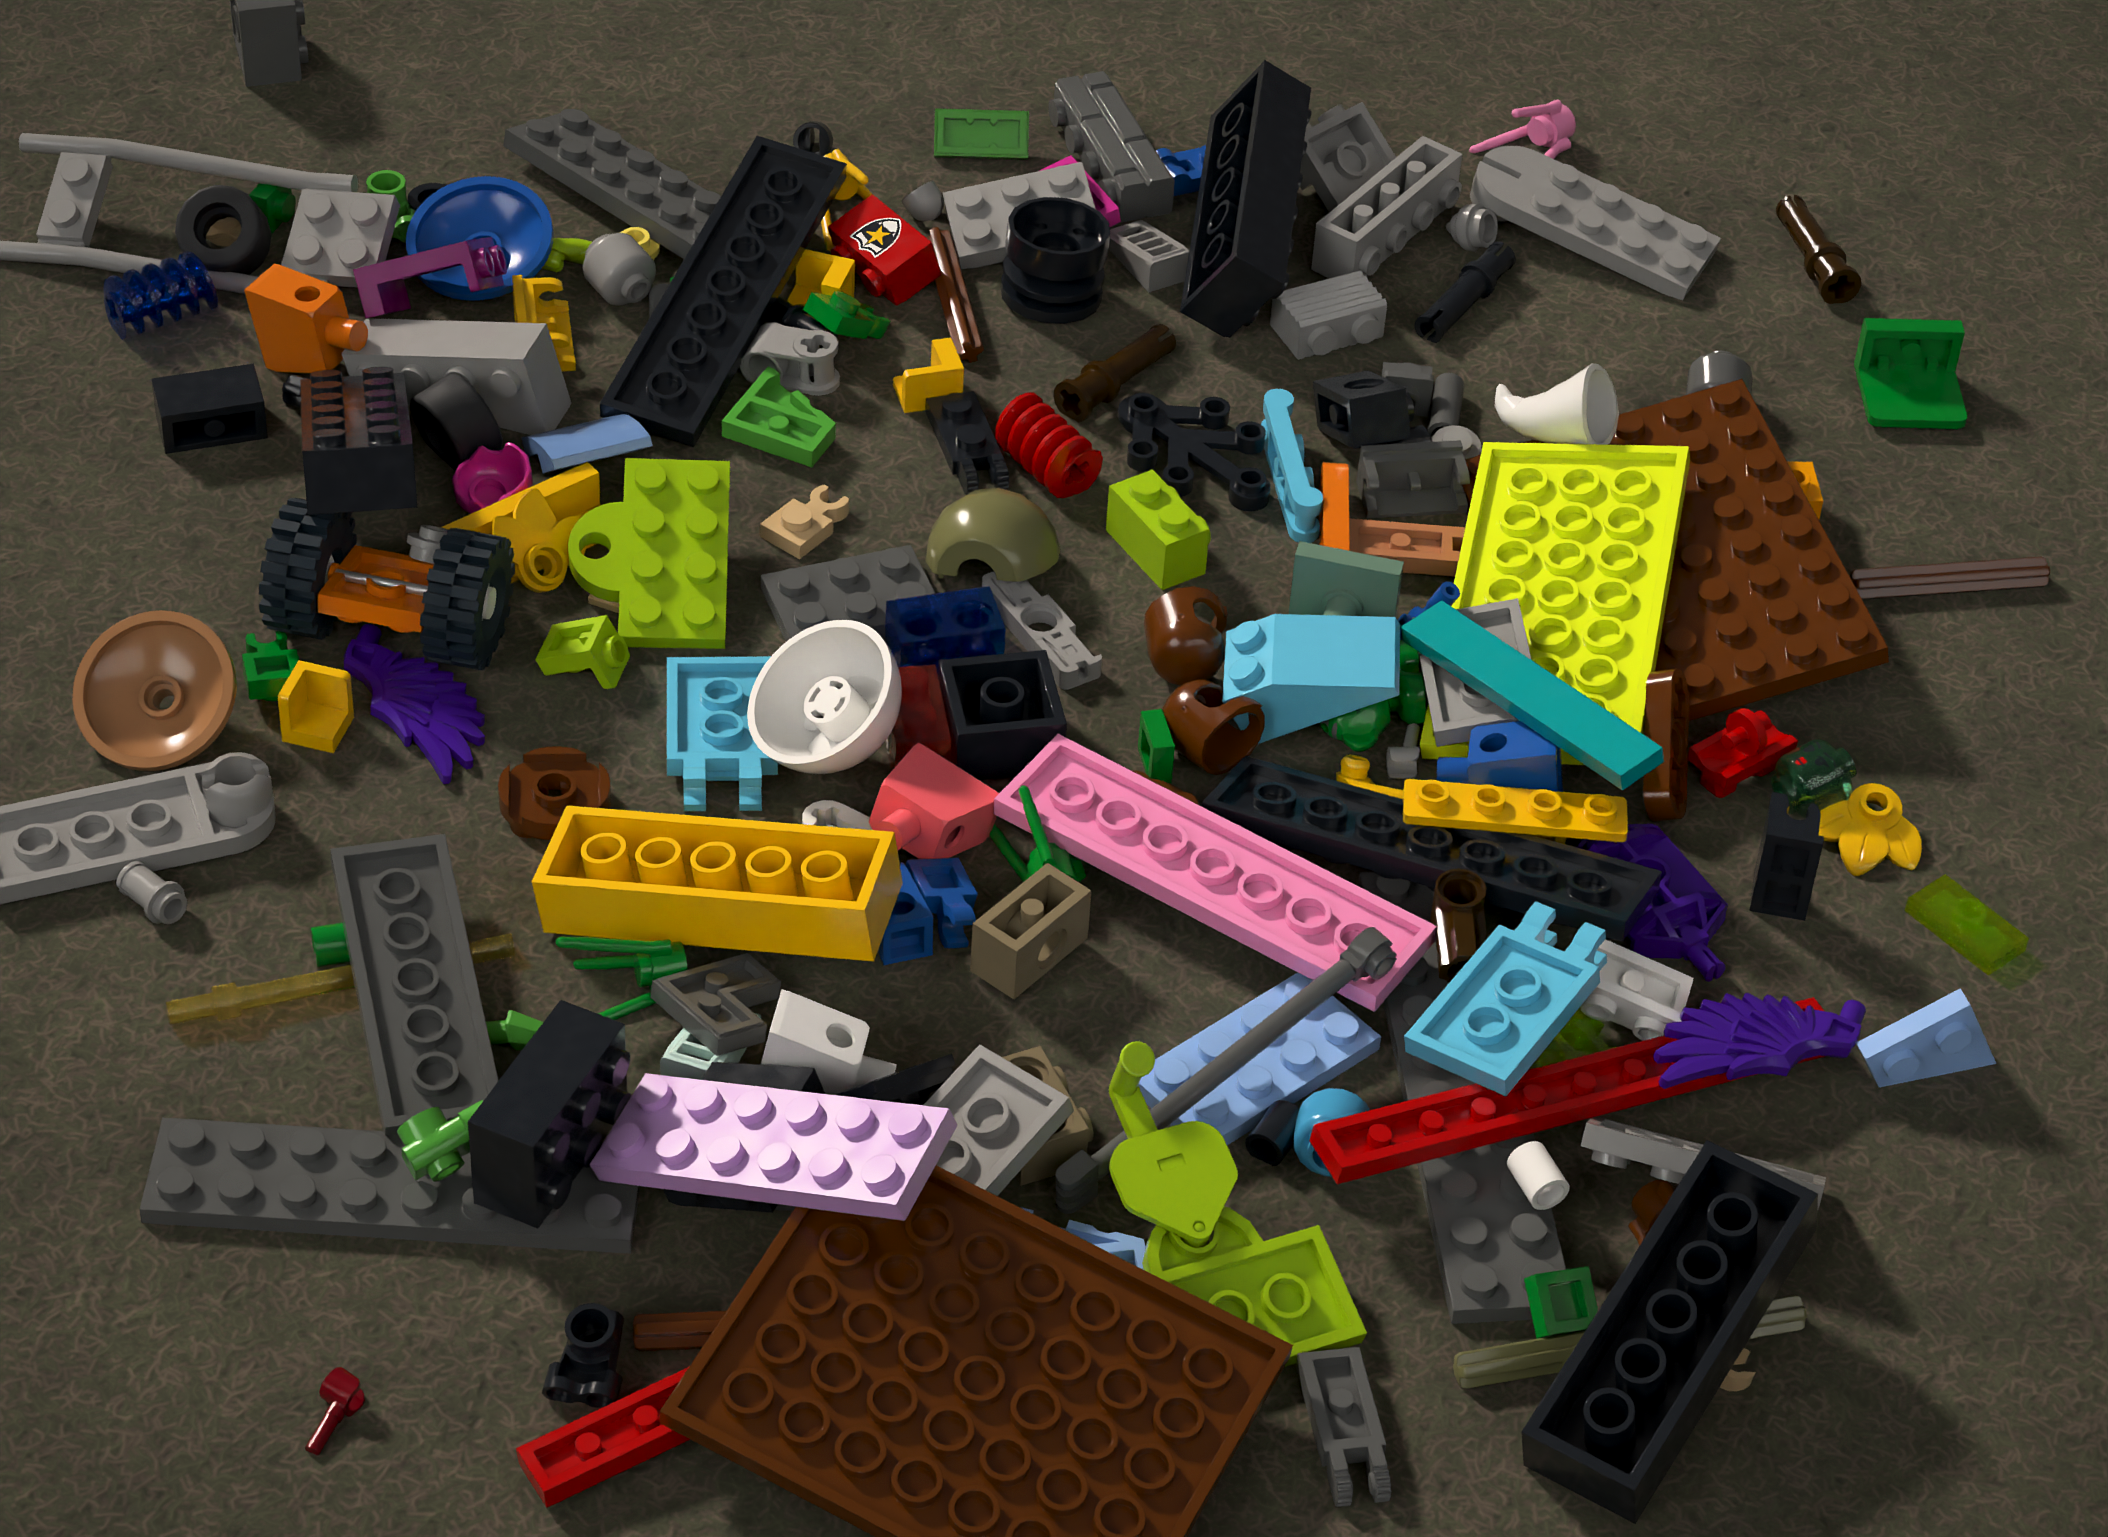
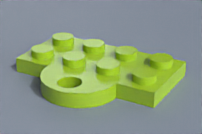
(663, 553)

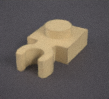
(802, 526)

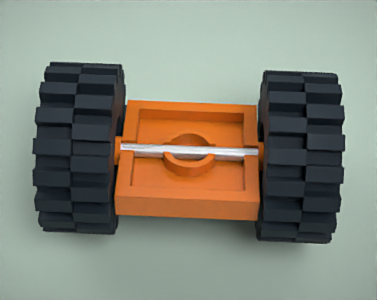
(322, 576)

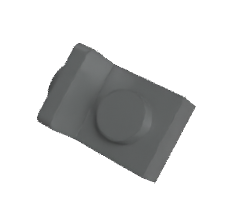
(1417, 381)

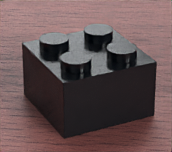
(1000, 711)

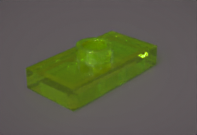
(1966, 924)

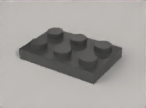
(844, 589)

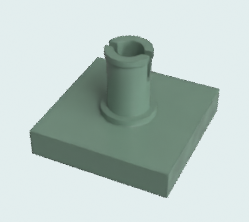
(1344, 583)

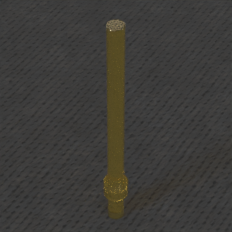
(228, 999)

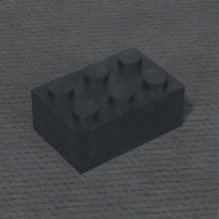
(548, 1114)

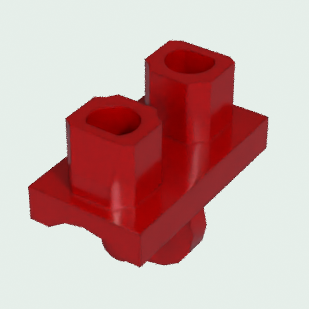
(1741, 750)

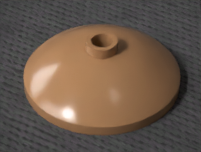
(134, 670)

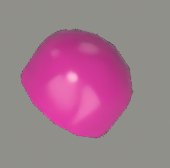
(491, 477)

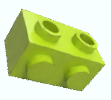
(1157, 529)

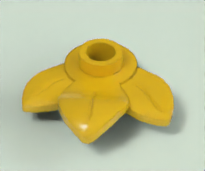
(537, 536)
(1871, 835)

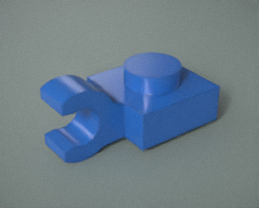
(948, 895)

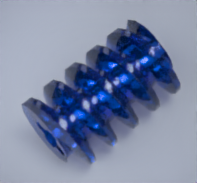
(158, 290)

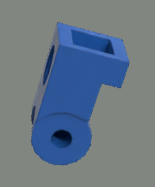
(909, 927)

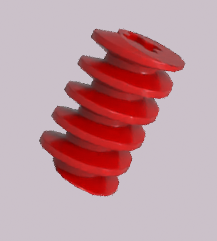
(1047, 446)

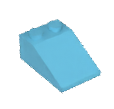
(1311, 667)

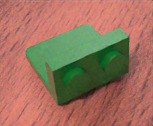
(1911, 373)

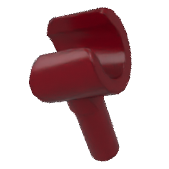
(345, 1398)

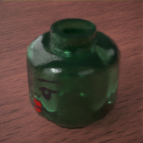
(1814, 775)

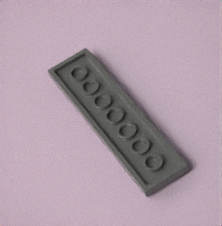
(354, 1187)

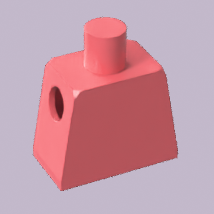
(933, 806)

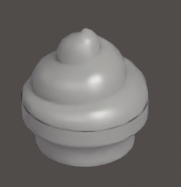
(1473, 227)

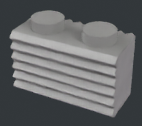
(1329, 315)

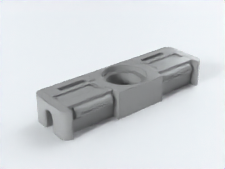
(1022, 606)

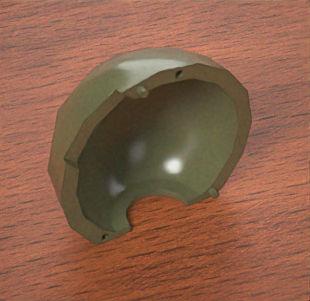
(996, 529)

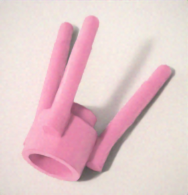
(1549, 126)

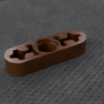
(1667, 726)

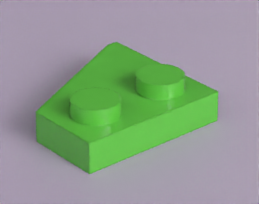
(779, 422)

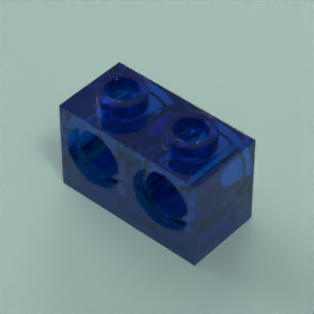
(944, 627)

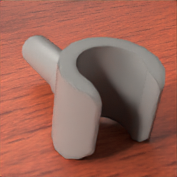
(1402, 761)

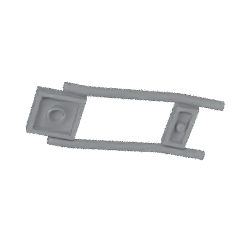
(328, 238)

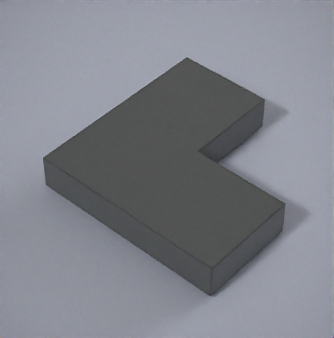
(716, 999)

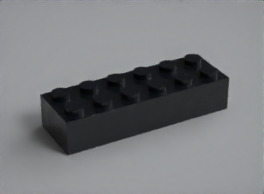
(1247, 201)
(357, 442)
(1670, 1331)

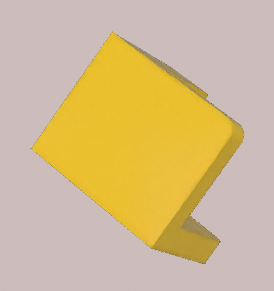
(823, 275)
(939, 379)
(315, 706)

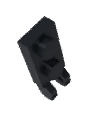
(966, 439)

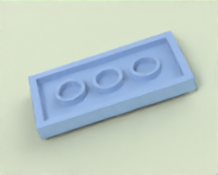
(1287, 1070)

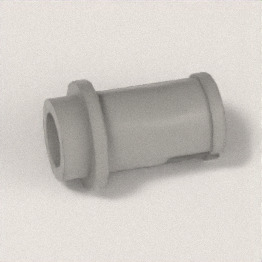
(161, 899)

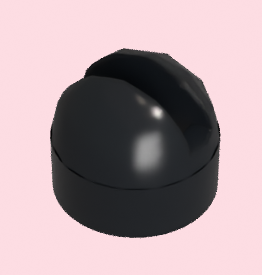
(805, 137)

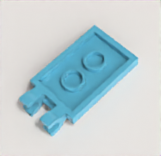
(711, 730)
(1509, 1001)

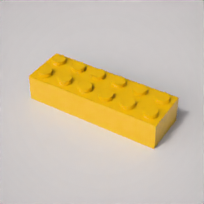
(719, 882)

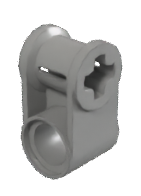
(795, 356)

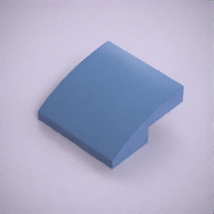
(587, 442)

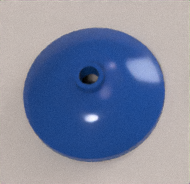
(477, 210)

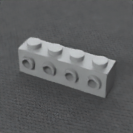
(1388, 210)

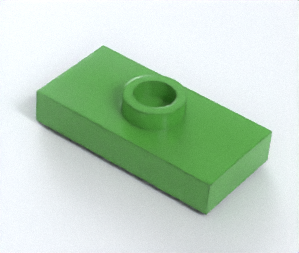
(981, 134)

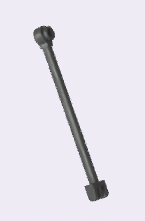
(1366, 956)

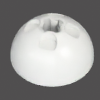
(826, 698)

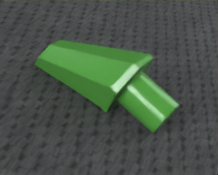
(514, 1030)

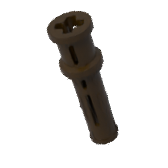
(1823, 259)
(1102, 379)

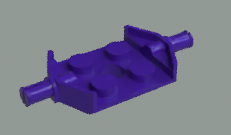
(1684, 909)

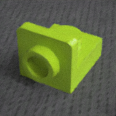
(582, 646)

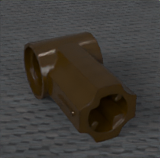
(1458, 918)

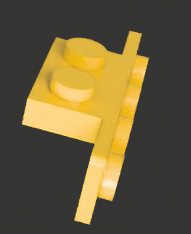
(1515, 810)

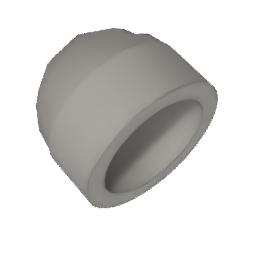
(924, 202)

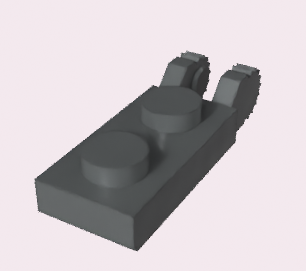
(1344, 1420)

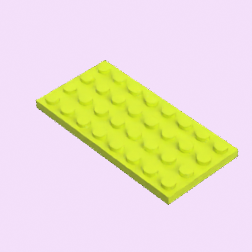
(1587, 553)

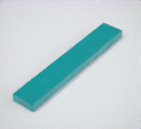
(1533, 695)

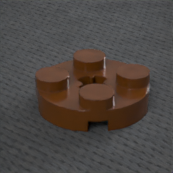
(525, 789)

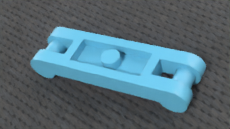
(1292, 480)

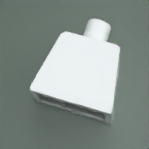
(822, 1039)

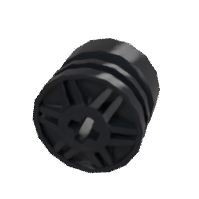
(1055, 260)

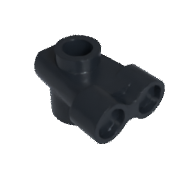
(589, 1358)

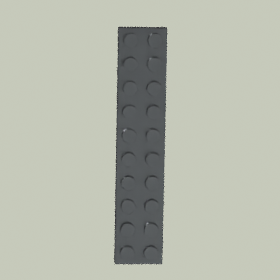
(1476, 1210)

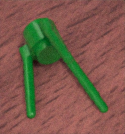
(1043, 853)
(649, 960)

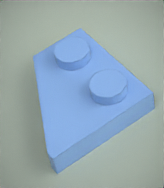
(1927, 1043)

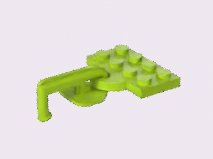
(1182, 1185)

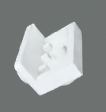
(1637, 992)

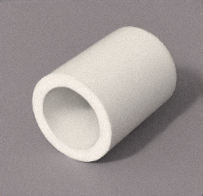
(1538, 1175)

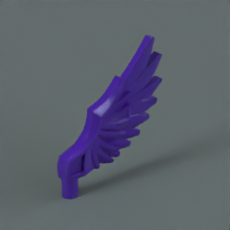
(417, 701)
(1754, 1037)

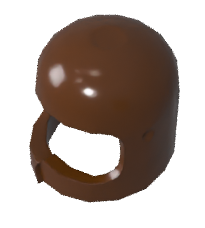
(1179, 642)
(1201, 727)

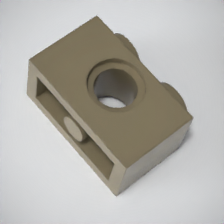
(1030, 930)

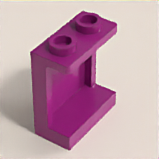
(383, 284)

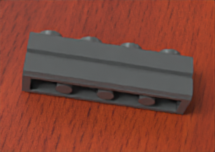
(1112, 145)

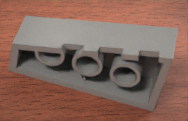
(504, 362)

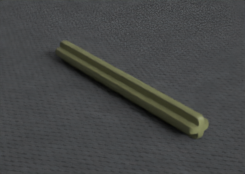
(1550, 1353)

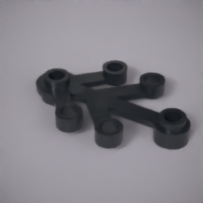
(1149, 415)

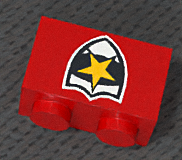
(886, 250)

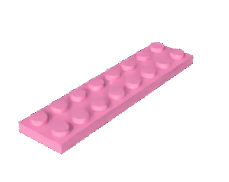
(1210, 867)

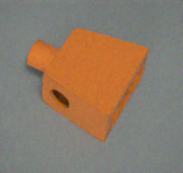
(301, 321)

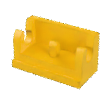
(532, 309)

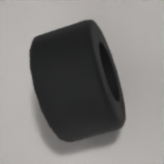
(214, 204)
(455, 420)

